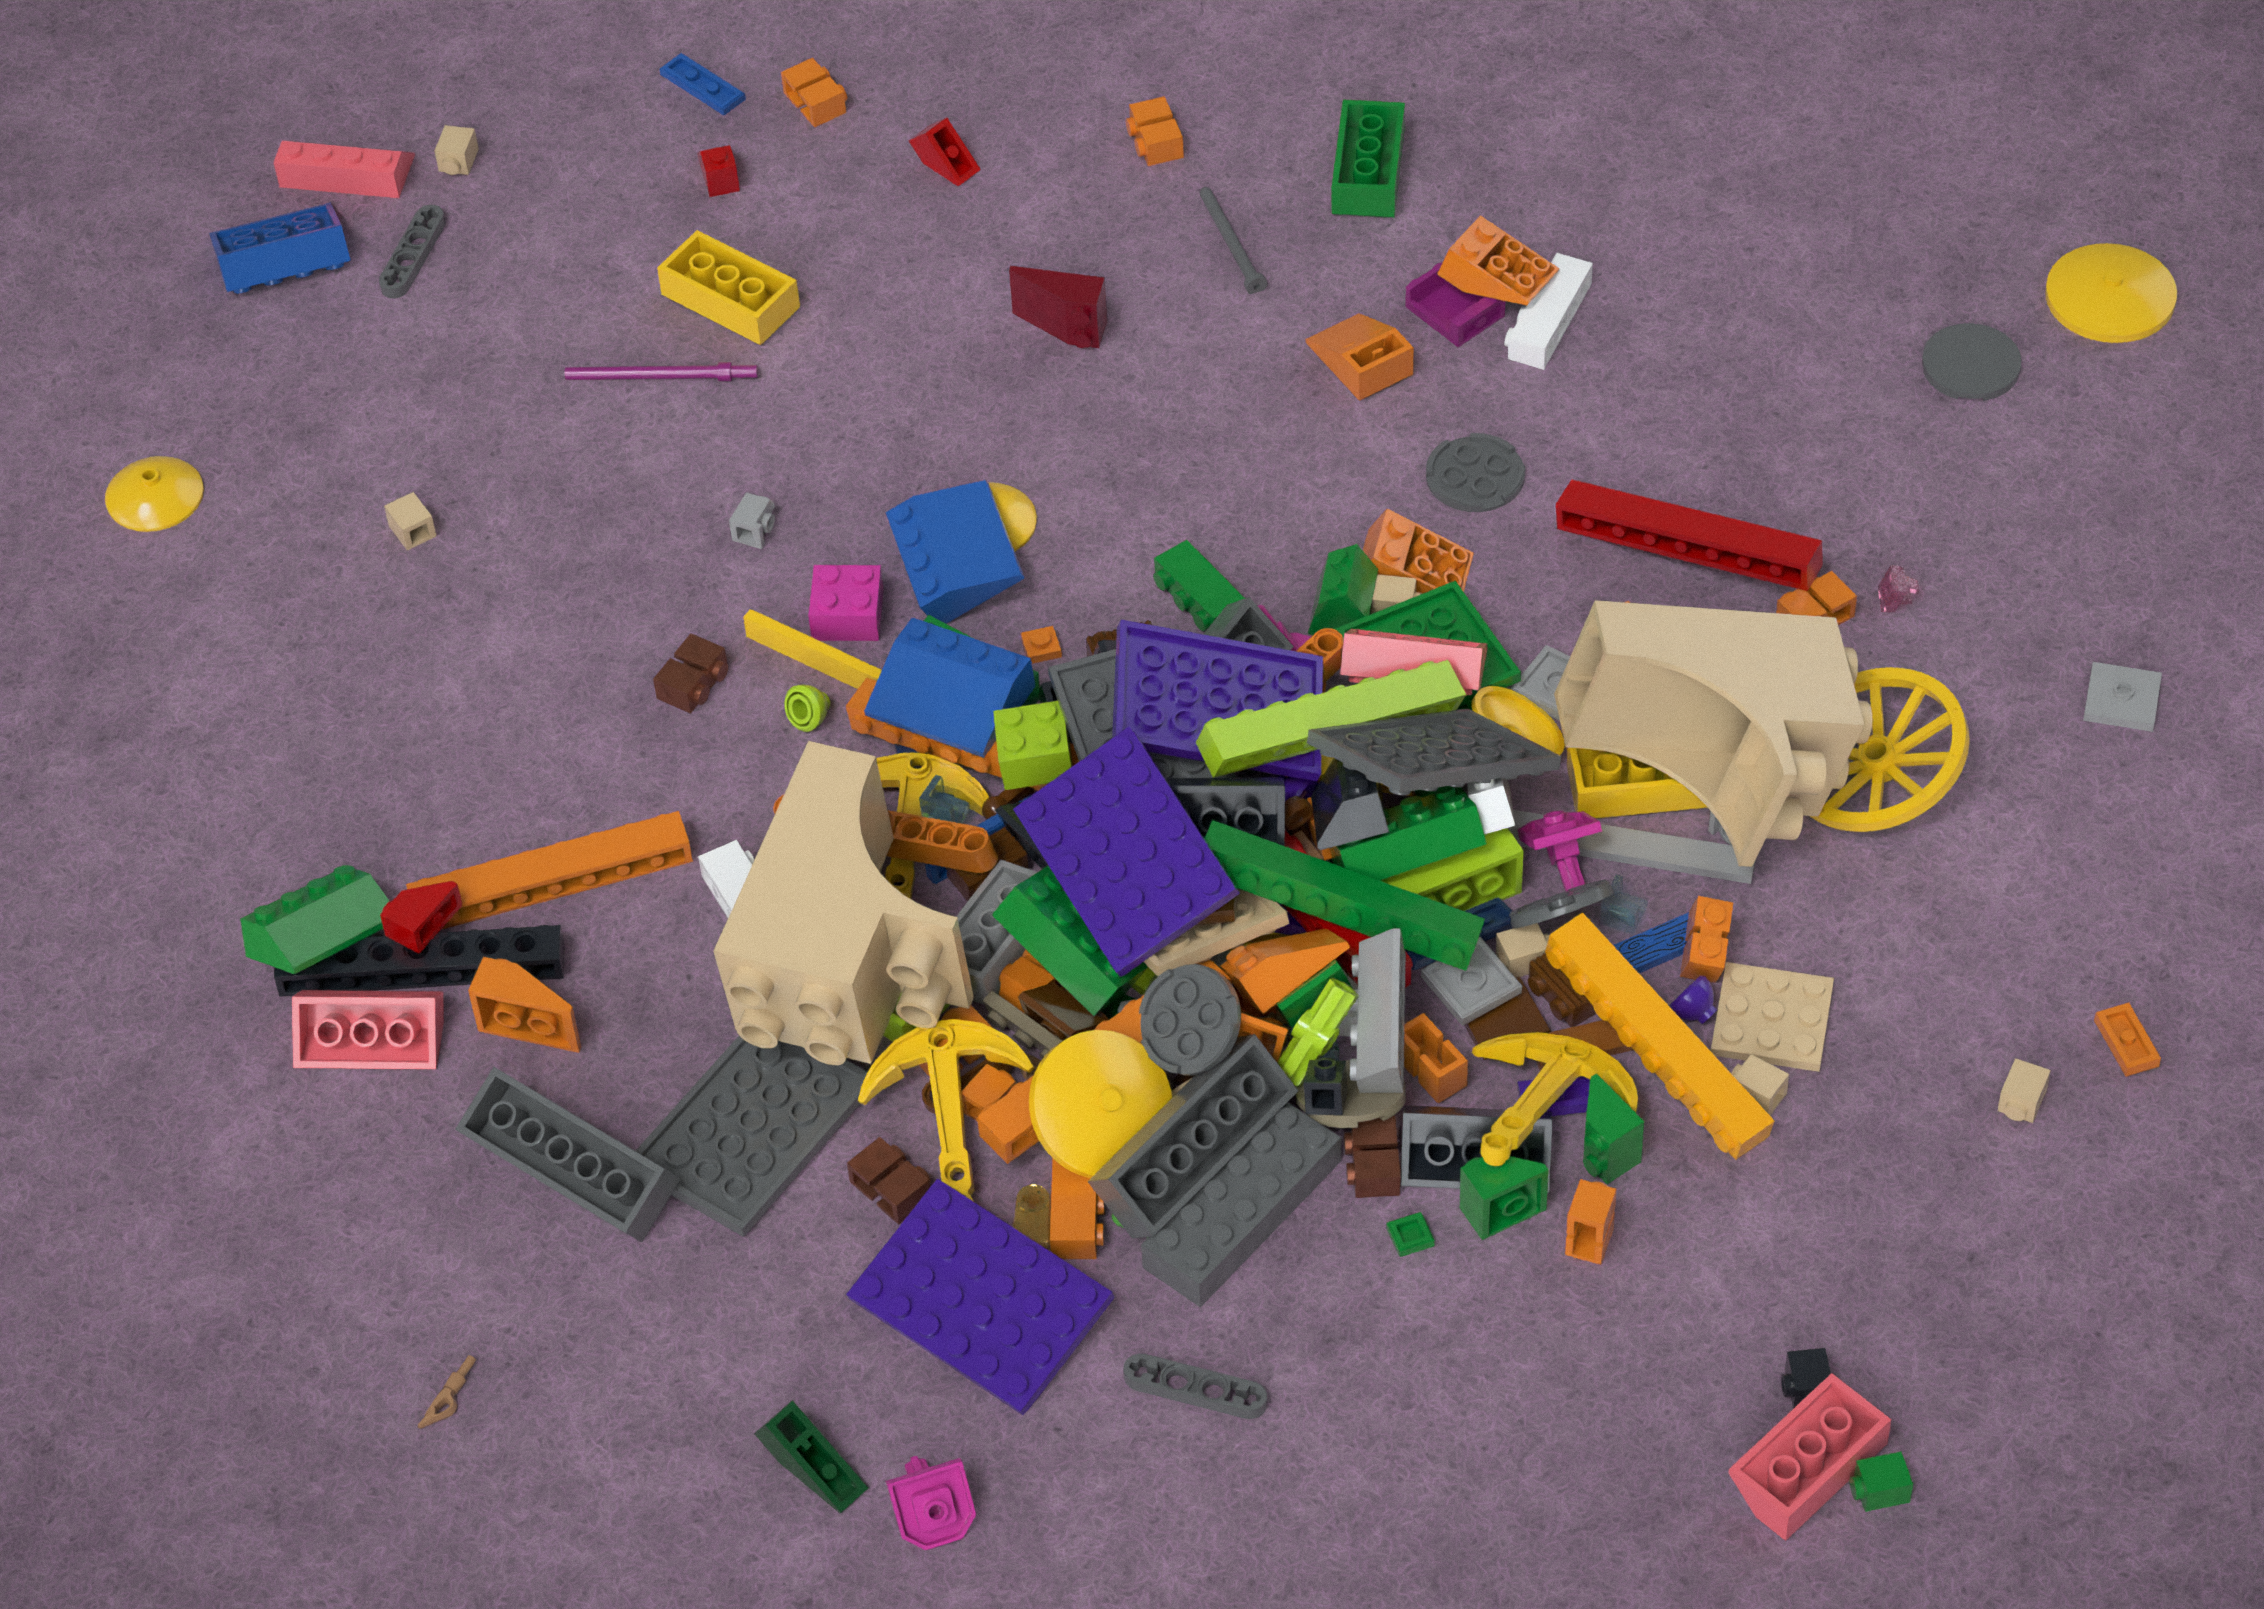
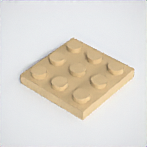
(1772, 1016)

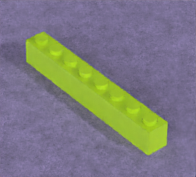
(1283, 728)

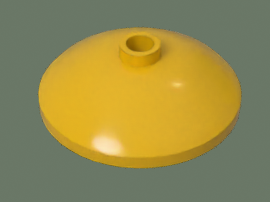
(154, 493)
(1016, 512)
(1519, 715)

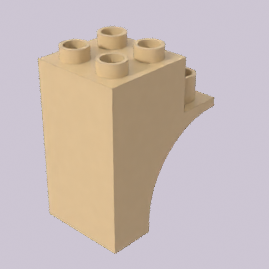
(1723, 701)
(822, 935)

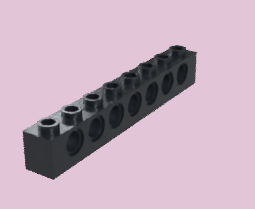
(445, 961)

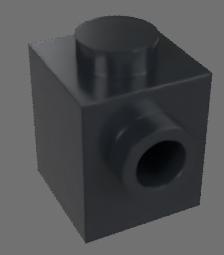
(1325, 1087)
(1804, 1373)

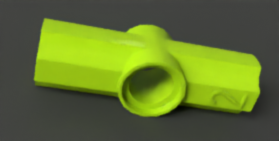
(1317, 1029)

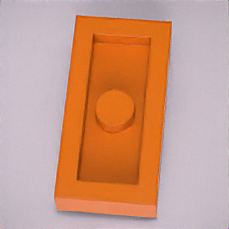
(2127, 1039)

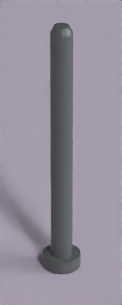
(1254, 281)

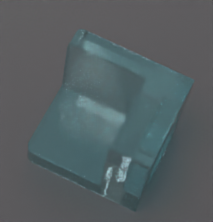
(941, 806)
(1621, 909)

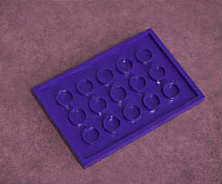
(1182, 679)
(1126, 851)
(980, 1296)

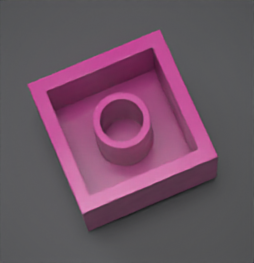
(846, 602)

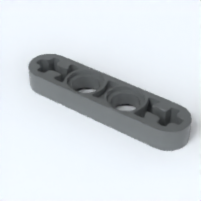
(407, 251)
(1197, 1380)

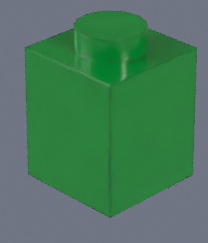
(1881, 1481)

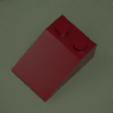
(1061, 304)

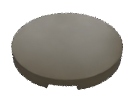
(1358, 1106)

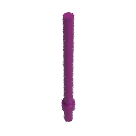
(723, 371)

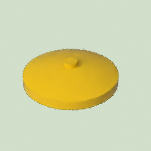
(2111, 293)
(1094, 1098)

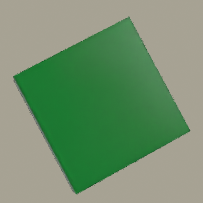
(1410, 1234)

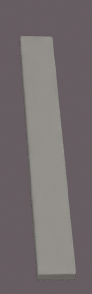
(1654, 851)

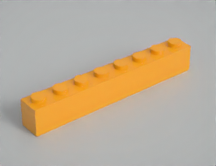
(1658, 1037)

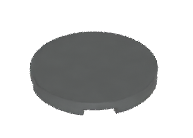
(1971, 361)
(1475, 473)
(1560, 903)
(1189, 1019)

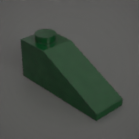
(810, 1457)

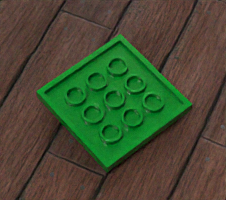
(1444, 615)

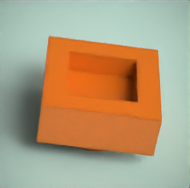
(1041, 644)

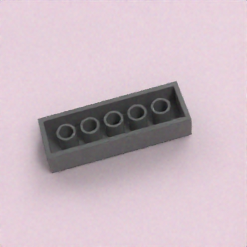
(1192, 1138)
(568, 1154)
(1242, 1205)

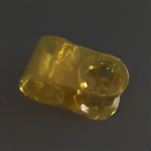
(1033, 1221)

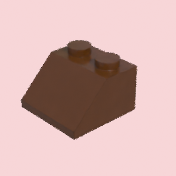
(1058, 1011)

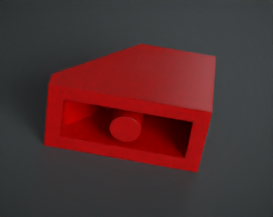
(944, 152)
(719, 170)
(420, 913)

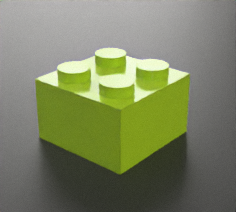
(1032, 744)

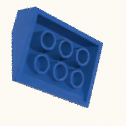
(280, 248)
(954, 548)
(948, 686)

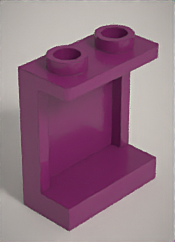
(1449, 310)

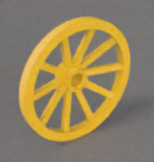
(1883, 756)

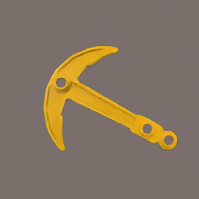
(899, 772)
(1565, 1062)
(944, 1071)

